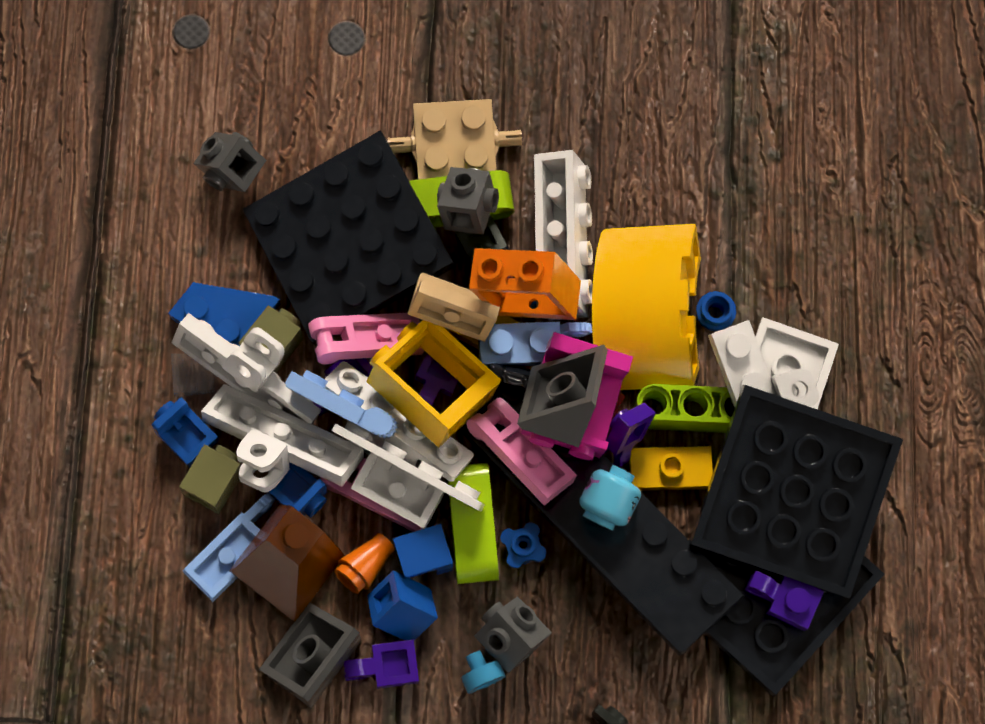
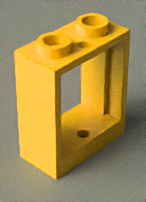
(453, 357)

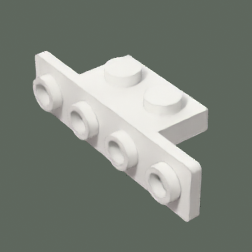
(448, 458)
(398, 484)

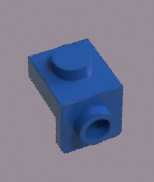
(182, 430)
(300, 491)

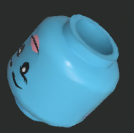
(610, 497)

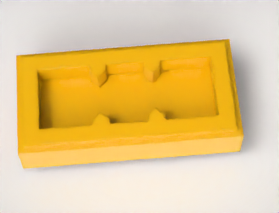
(671, 468)

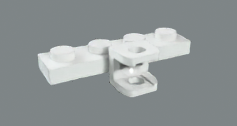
(744, 365)
(244, 366)
(276, 438)

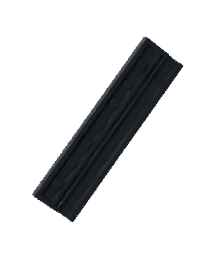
(643, 561)

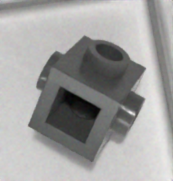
(229, 161)
(467, 200)
(511, 633)

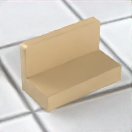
(452, 307)

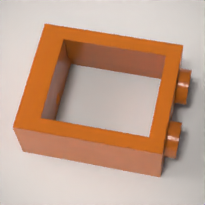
(519, 277)

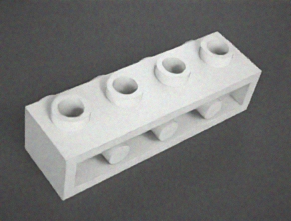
(564, 215)

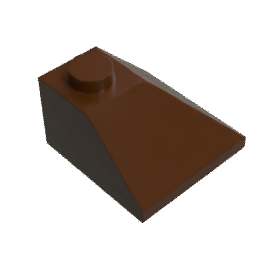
(288, 561)

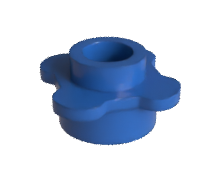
(519, 556)

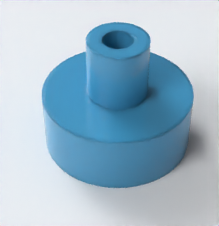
(481, 674)

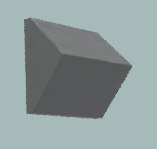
(563, 395)
(311, 654)

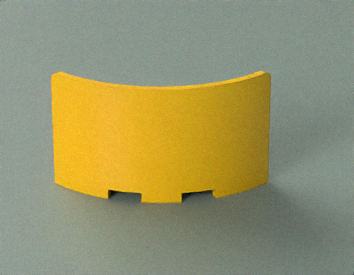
(644, 301)

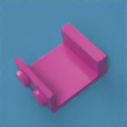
(615, 369)

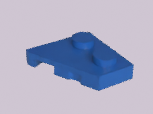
(225, 309)

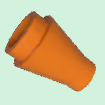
(363, 564)

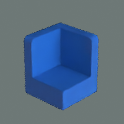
(423, 552)
(402, 606)

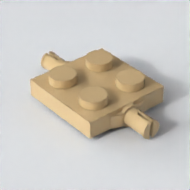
(454, 136)

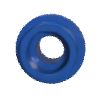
(719, 300)

